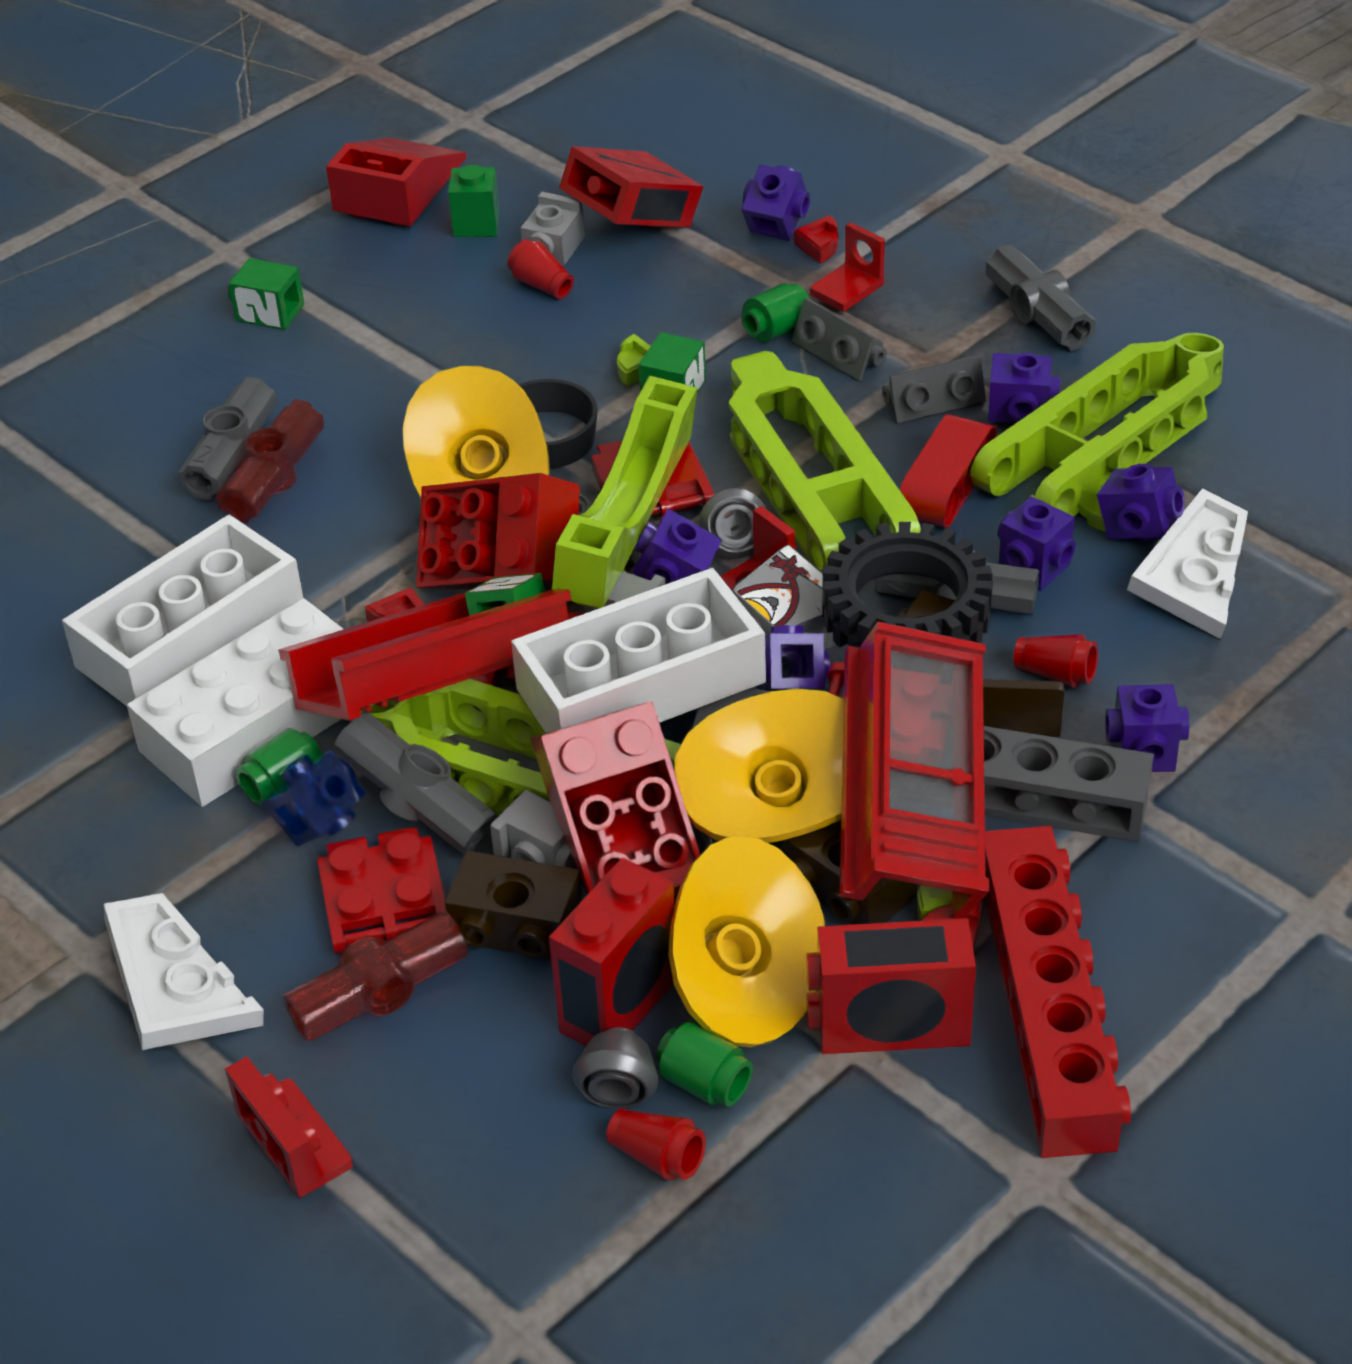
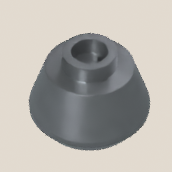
(739, 540)
(616, 1070)

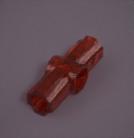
(270, 461)
(375, 976)

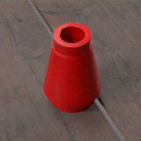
(538, 268)
(1058, 658)
(659, 1142)

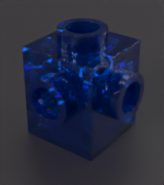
(315, 797)

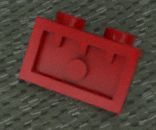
(287, 1128)

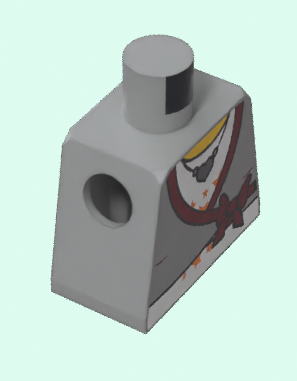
(785, 593)

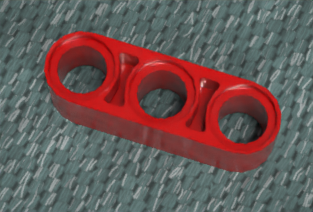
(941, 473)

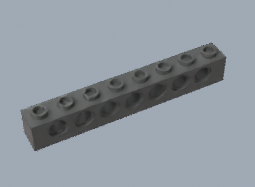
(1051, 780)

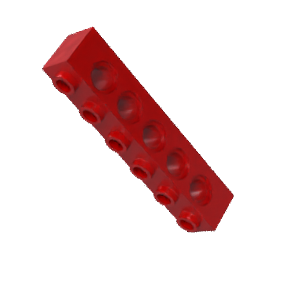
(1051, 997)

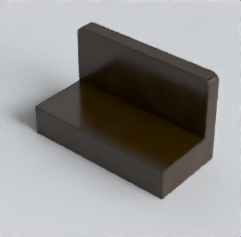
(1024, 706)

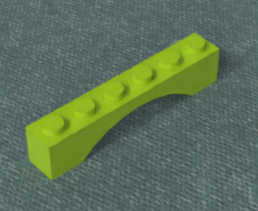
(602, 539)

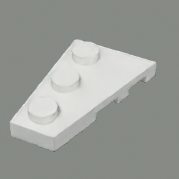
(1195, 563)
(170, 977)

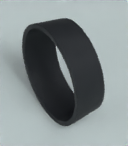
(568, 398)

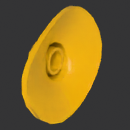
(471, 428)
(765, 766)
(744, 941)

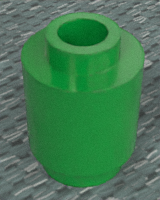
(773, 311)
(262, 767)
(704, 1064)

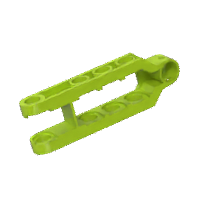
(1056, 430)
(815, 504)
(450, 712)

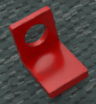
(856, 276)
(769, 537)

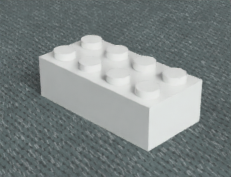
(181, 609)
(661, 646)
(227, 705)

